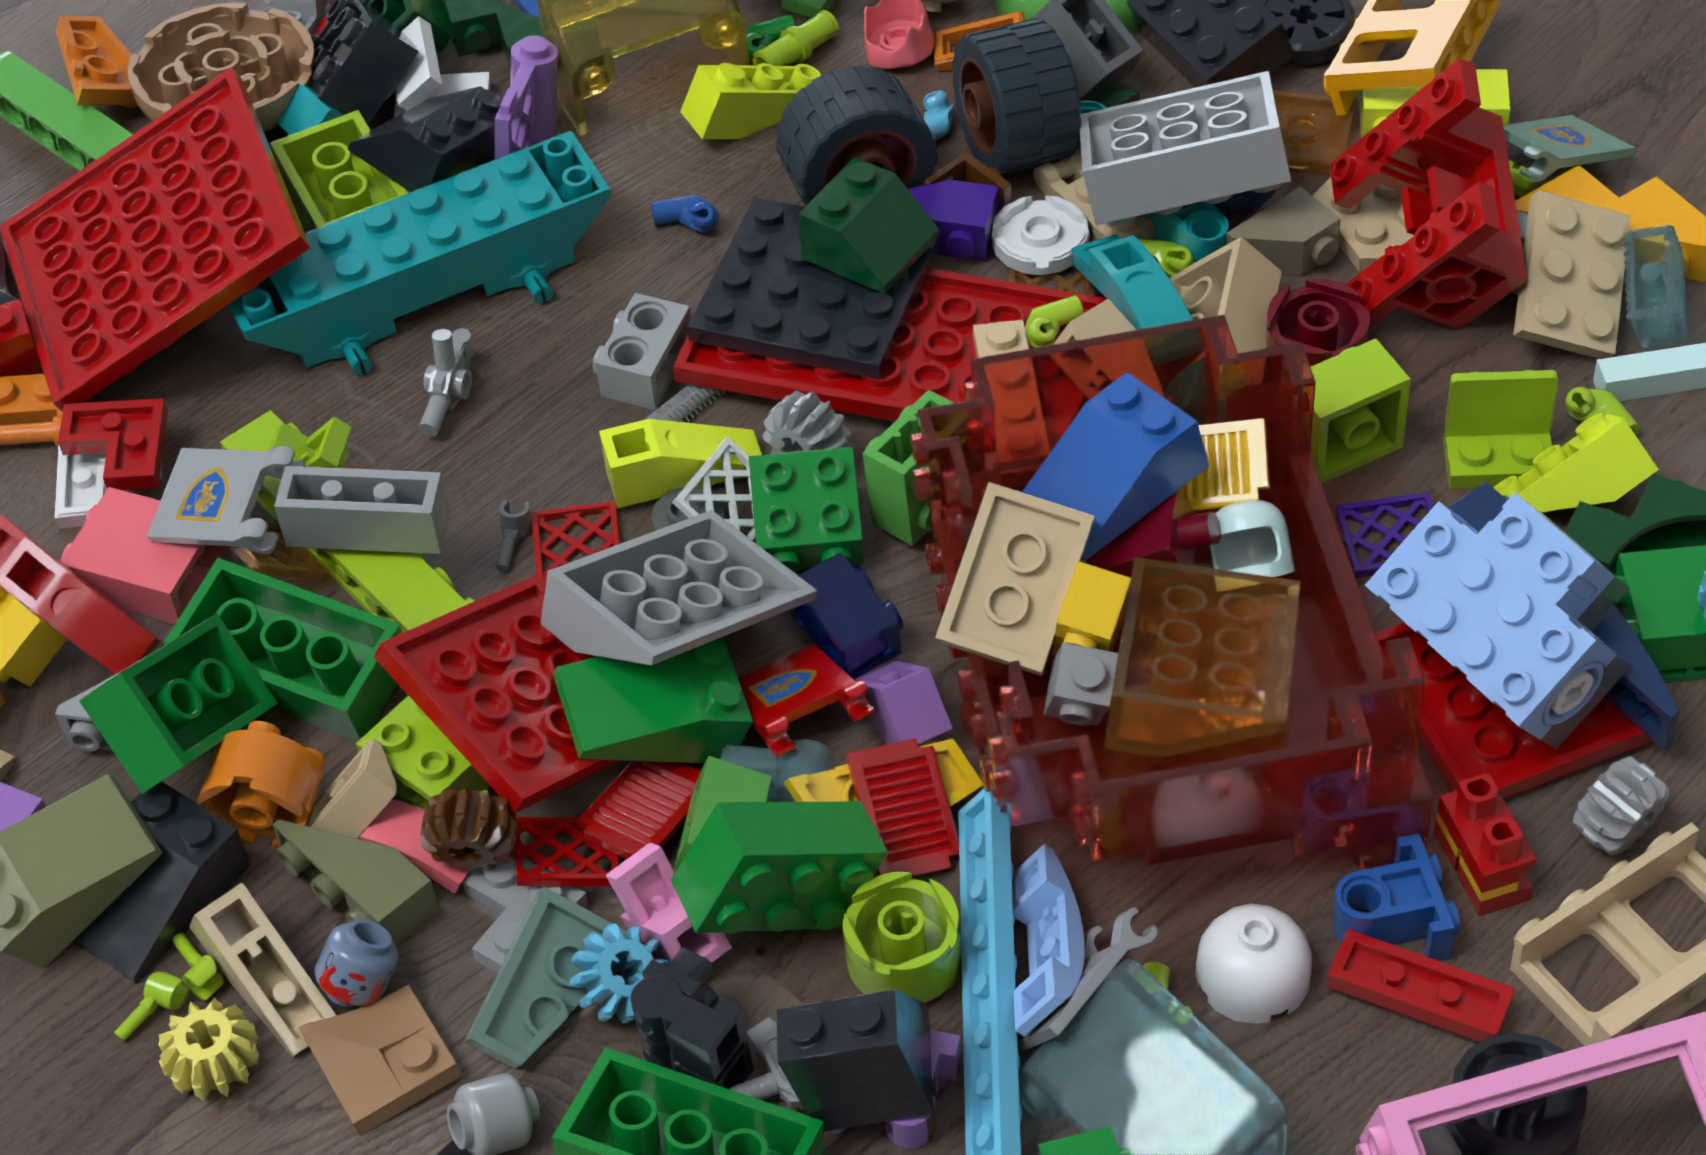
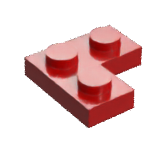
(124, 430)

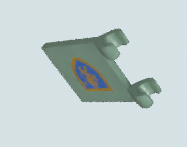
(1562, 144)

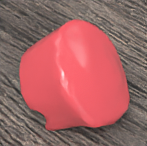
(897, 34)

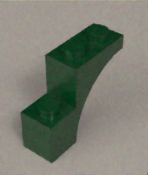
(489, 25)
(1665, 518)

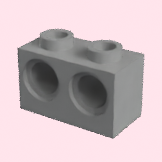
(642, 351)

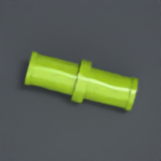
(798, 42)

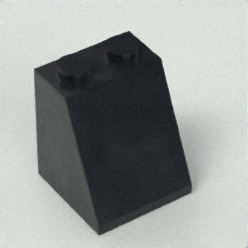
(858, 1058)

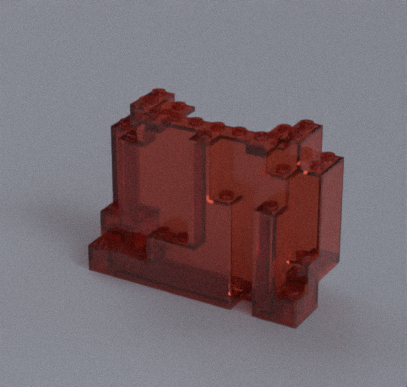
(1351, 733)

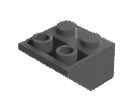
(1095, 41)

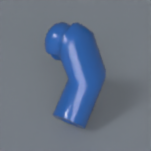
(688, 210)

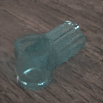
(807, 758)

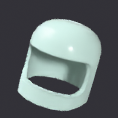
(1253, 540)

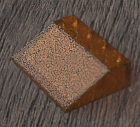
(1201, 659)

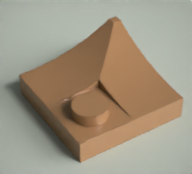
(381, 1057)

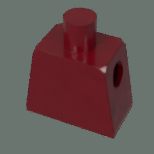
(1163, 534)

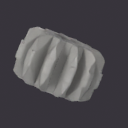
(804, 425)
(1621, 805)

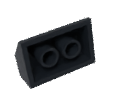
(433, 139)

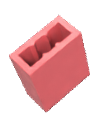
(131, 569)

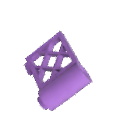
(530, 103)

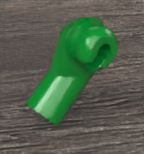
(765, 33)

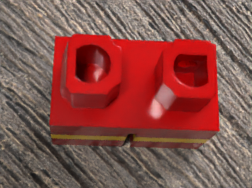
(1484, 845)

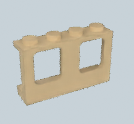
(1666, 978)

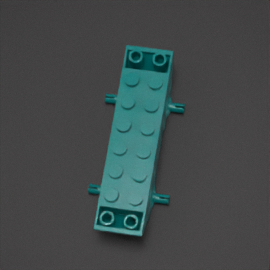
(481, 227)

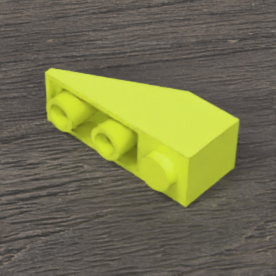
(742, 100)
(664, 455)
(1590, 468)

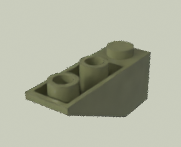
(359, 877)

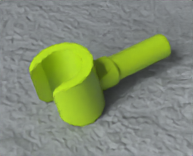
(202, 976)
(160, 990)

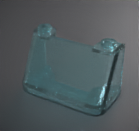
(1152, 1075)

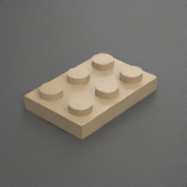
(1572, 275)
(1014, 578)

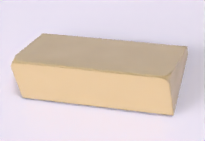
(356, 794)

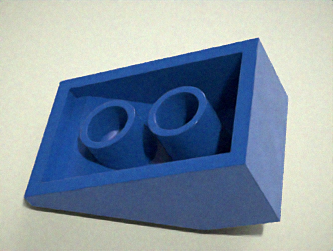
(1121, 459)

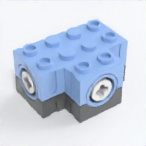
(1510, 612)

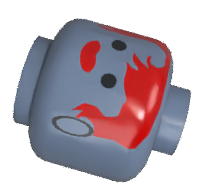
(356, 963)

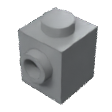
(1080, 684)

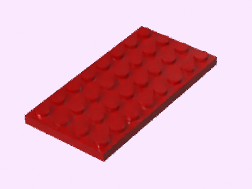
(929, 354)

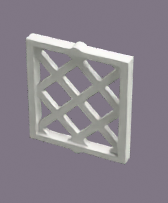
(725, 449)

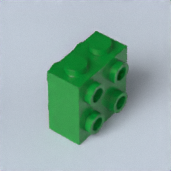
(807, 506)

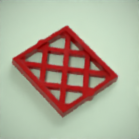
(574, 514)
(559, 876)

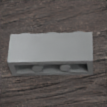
(362, 509)

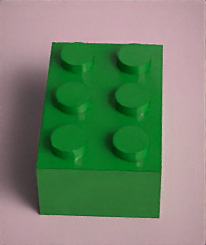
(178, 702)
(777, 866)

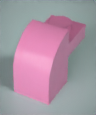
(653, 904)

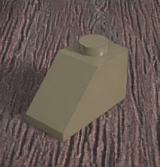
(1292, 233)

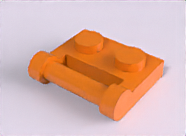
(27, 411)

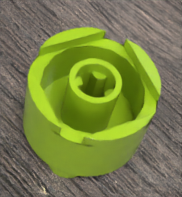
(903, 937)

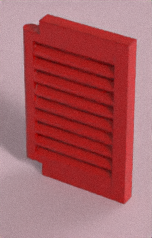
(906, 805)
(640, 807)

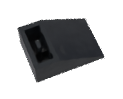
(358, 58)

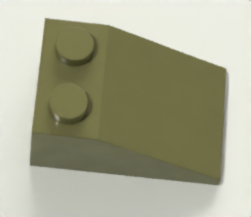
(68, 868)

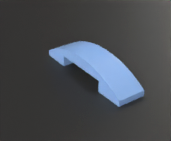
(1054, 937)

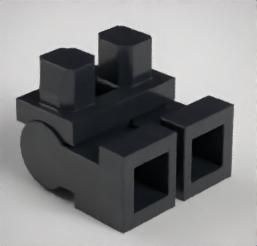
(686, 1023)

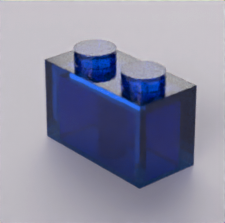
(849, 617)

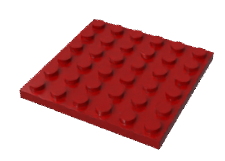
(151, 240)

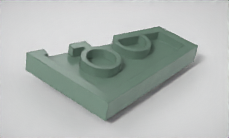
(533, 982)

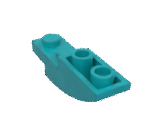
(1131, 281)

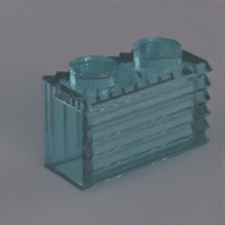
(1655, 286)

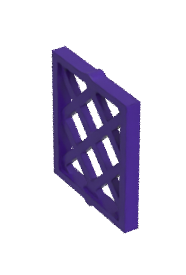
(1379, 506)

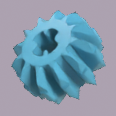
(601, 954)

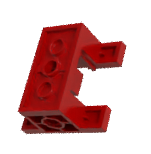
(1455, 202)

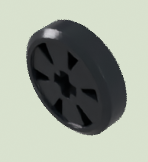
(1325, 29)

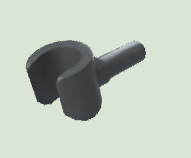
(513, 528)

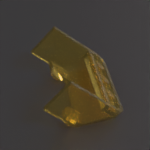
(599, 30)

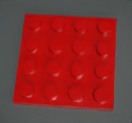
(493, 691)
(1475, 737)

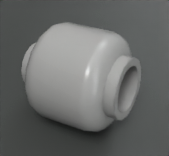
(492, 1115)

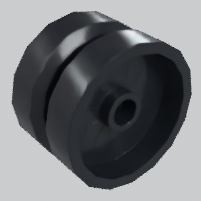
(1530, 1128)

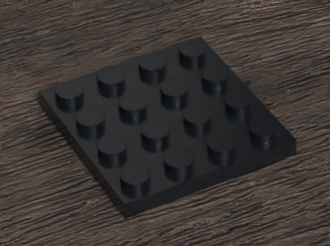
(796, 311)

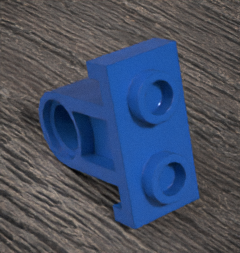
(1401, 900)

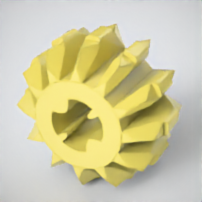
(208, 1049)

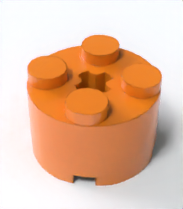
(261, 779)

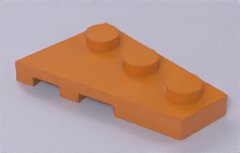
(95, 61)

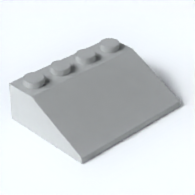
(1182, 149)
(668, 592)

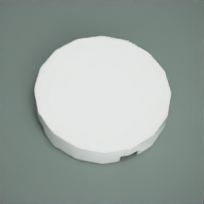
(1039, 234)

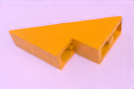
(1649, 206)

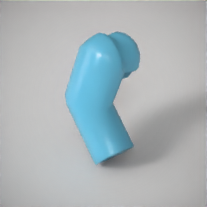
(938, 113)

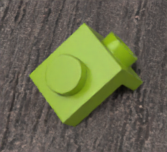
(321, 449)

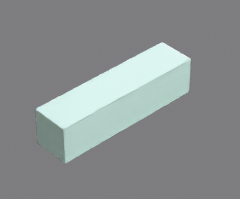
(1653, 372)

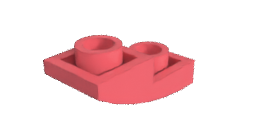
(400, 828)

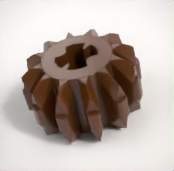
(469, 829)

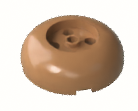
(194, 47)

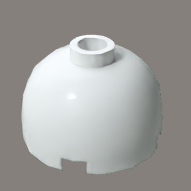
(1254, 963)

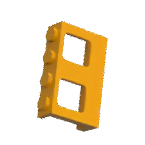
(1438, 35)

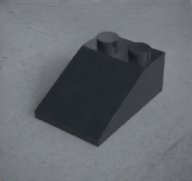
(196, 867)

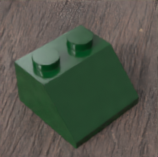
(865, 226)

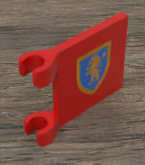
(797, 688)

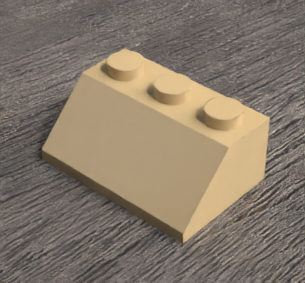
(1233, 284)

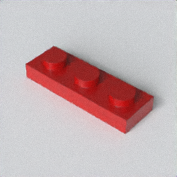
(1420, 987)

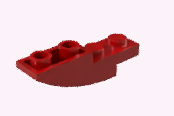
(70, 602)

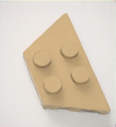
(1369, 224)

